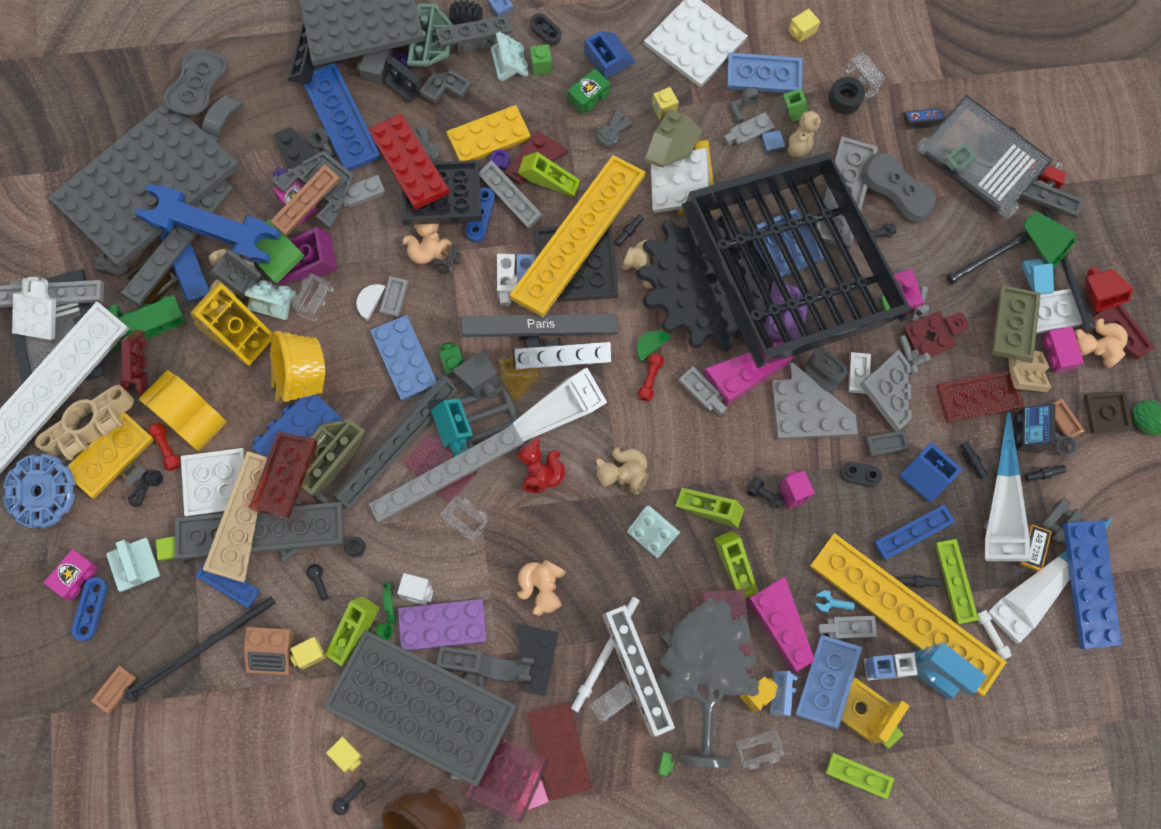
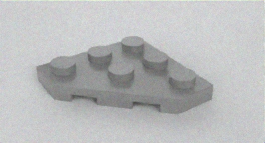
(890, 389)

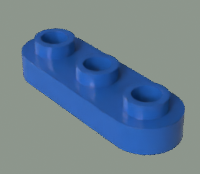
(486, 207)
(88, 599)

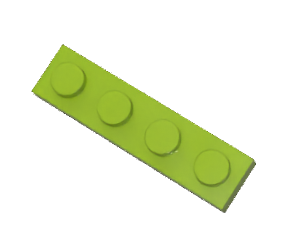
(956, 581)

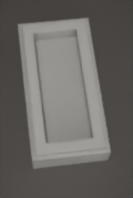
(394, 297)

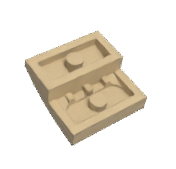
(1030, 375)

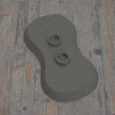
(192, 89)
(887, 177)

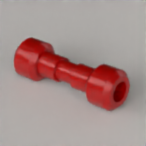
(655, 362)
(157, 432)

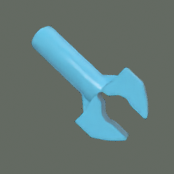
(832, 602)

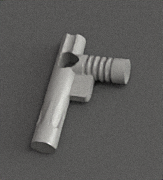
(923, 310)
(913, 355)

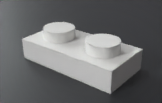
(858, 370)

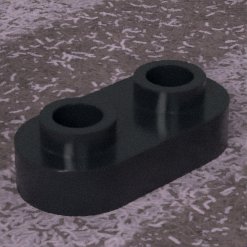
(546, 30)
(861, 474)

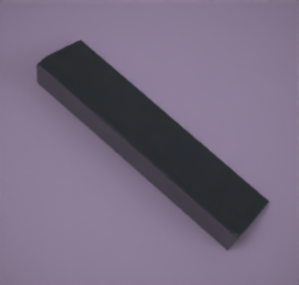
(301, 67)

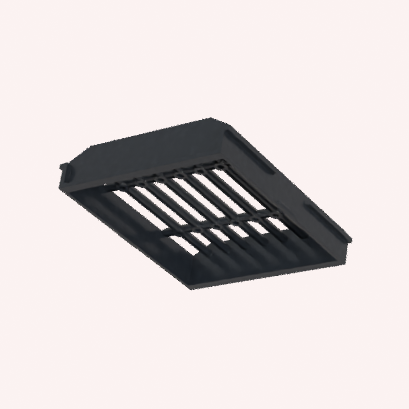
(745, 314)

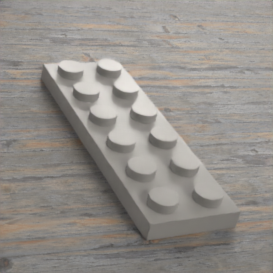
(850, 160)

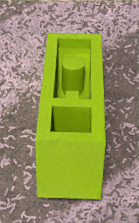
(548, 174)
(711, 507)
(736, 562)
(355, 621)

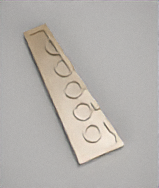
(235, 534)

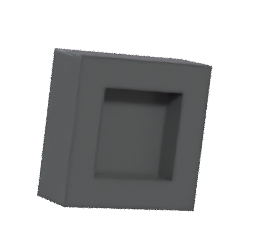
(133, 472)

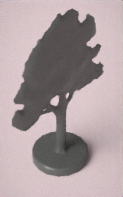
(709, 654)

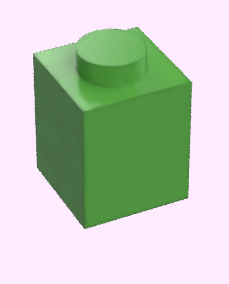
(540, 59)
(795, 104)

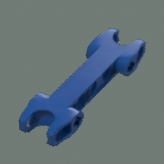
(173, 212)

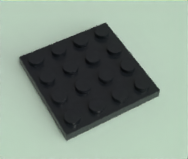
(460, 205)
(595, 276)

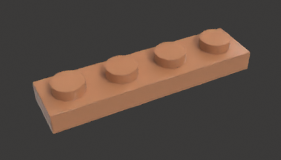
(305, 200)

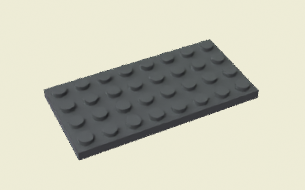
(421, 708)

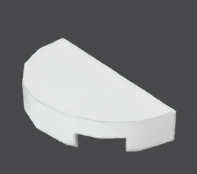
(368, 300)

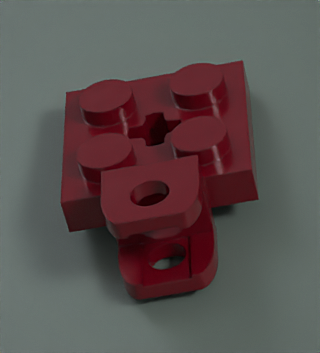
(943, 332)
(134, 362)

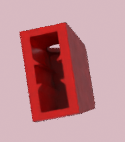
(1106, 289)

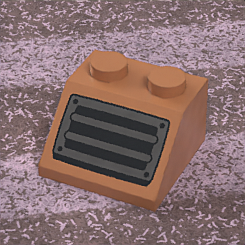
(268, 650)

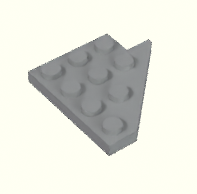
(808, 410)

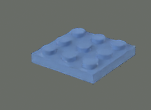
(791, 244)

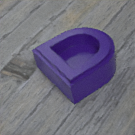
(500, 158)

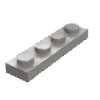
(510, 194)

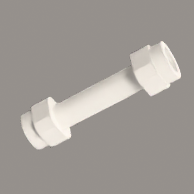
(984, 619)

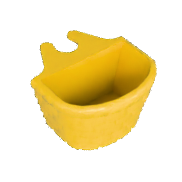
(296, 366)

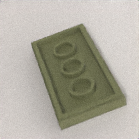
(1016, 324)

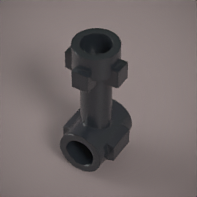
(887, 230)
(756, 487)

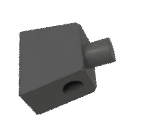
(478, 376)

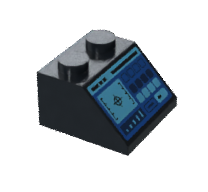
(1035, 428)

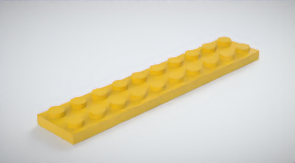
(577, 236)
(901, 607)

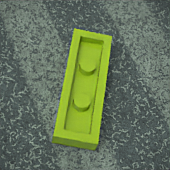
(859, 776)

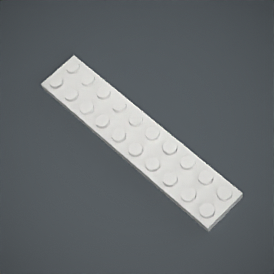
(57, 379)

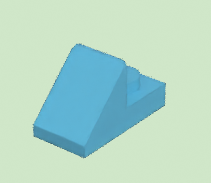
(1039, 276)

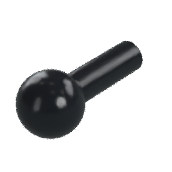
(315, 572)
(342, 804)

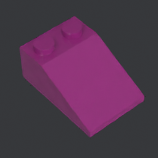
(318, 257)

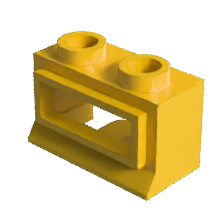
(766, 693)

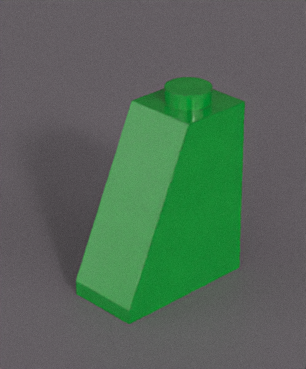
(1049, 238)

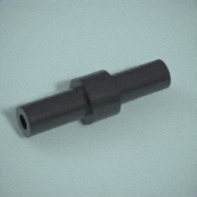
(629, 230)
(974, 460)
(1045, 473)
(919, 581)

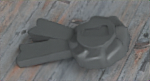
(609, 135)
(430, 148)

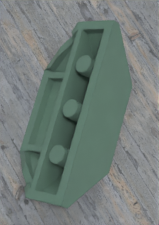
(429, 50)

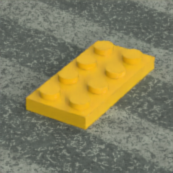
(488, 134)
(109, 456)

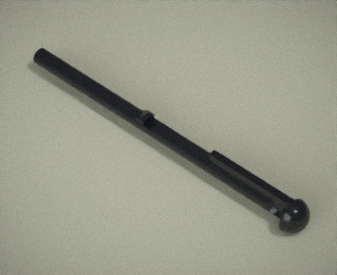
(1078, 295)
(132, 693)

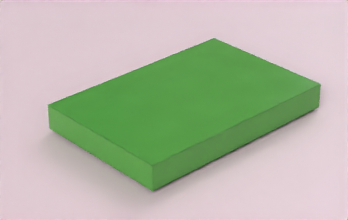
(283, 255)

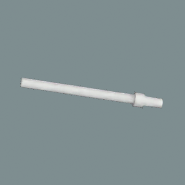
(585, 690)

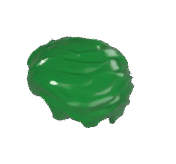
(1148, 417)

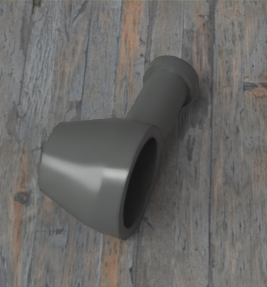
(1062, 442)

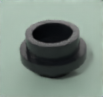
(350, 542)

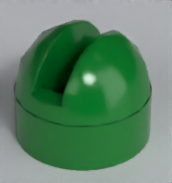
(384, 631)

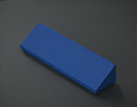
(189, 274)

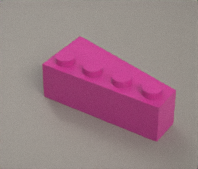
(741, 375)
(781, 622)

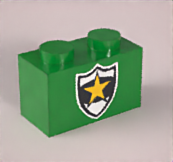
(589, 91)

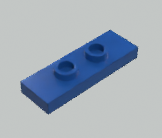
(241, 592)

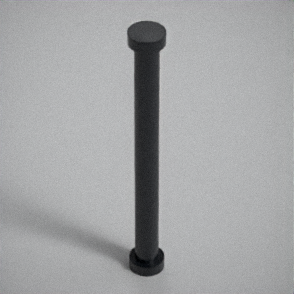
(953, 277)

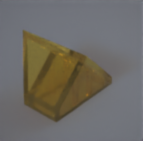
(517, 380)

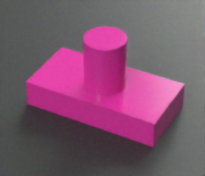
(909, 288)

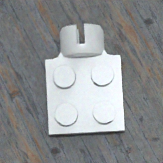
(34, 310)

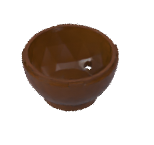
(422, 811)

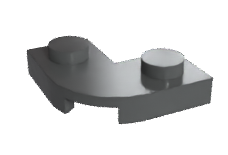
(442, 82)

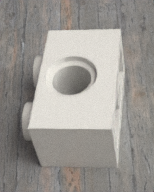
(415, 589)

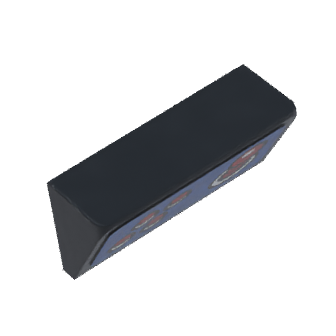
(923, 118)

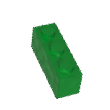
(155, 317)

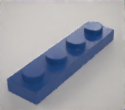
(914, 532)

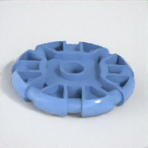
(50, 492)

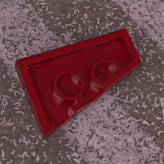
(537, 143)
(1137, 343)

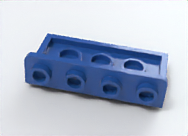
(299, 420)

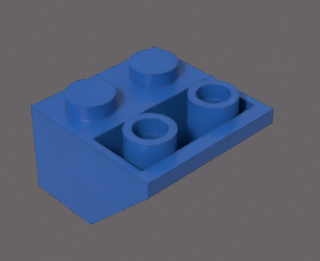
(607, 53)
(930, 472)

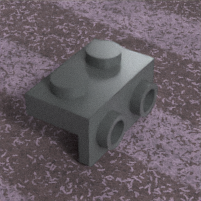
(235, 273)

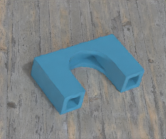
(947, 671)

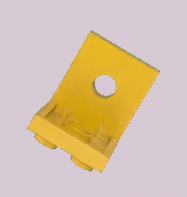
(879, 717)

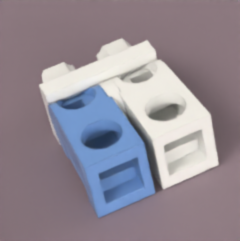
(506, 274)
(890, 666)

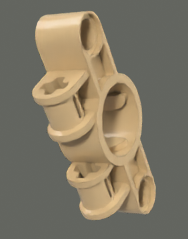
(65, 437)

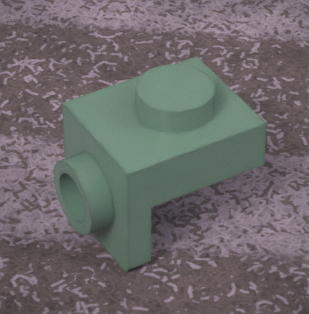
(960, 157)

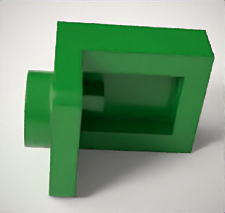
(450, 356)

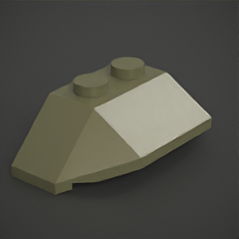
(673, 139)
(335, 447)

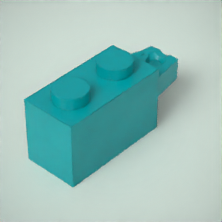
(452, 425)

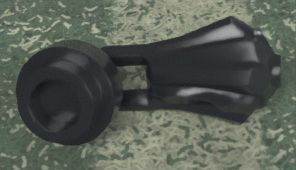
(151, 478)

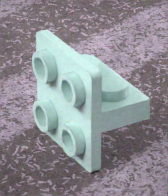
(508, 57)
(270, 299)
(653, 531)
(132, 564)

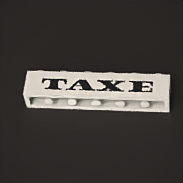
(638, 671)

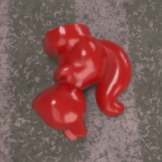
(540, 475)

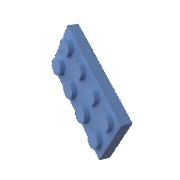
(764, 72)
(404, 358)
(829, 682)

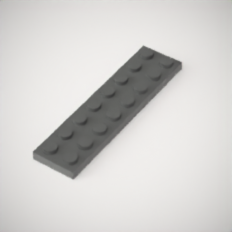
(307, 528)

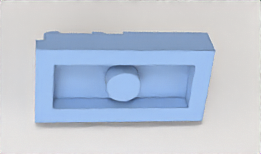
(783, 701)

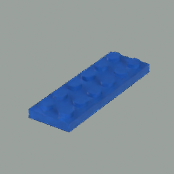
(341, 118)
(1092, 584)

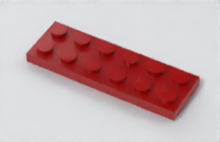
(408, 161)

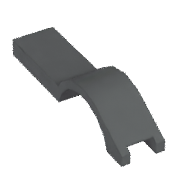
(218, 115)
(484, 665)

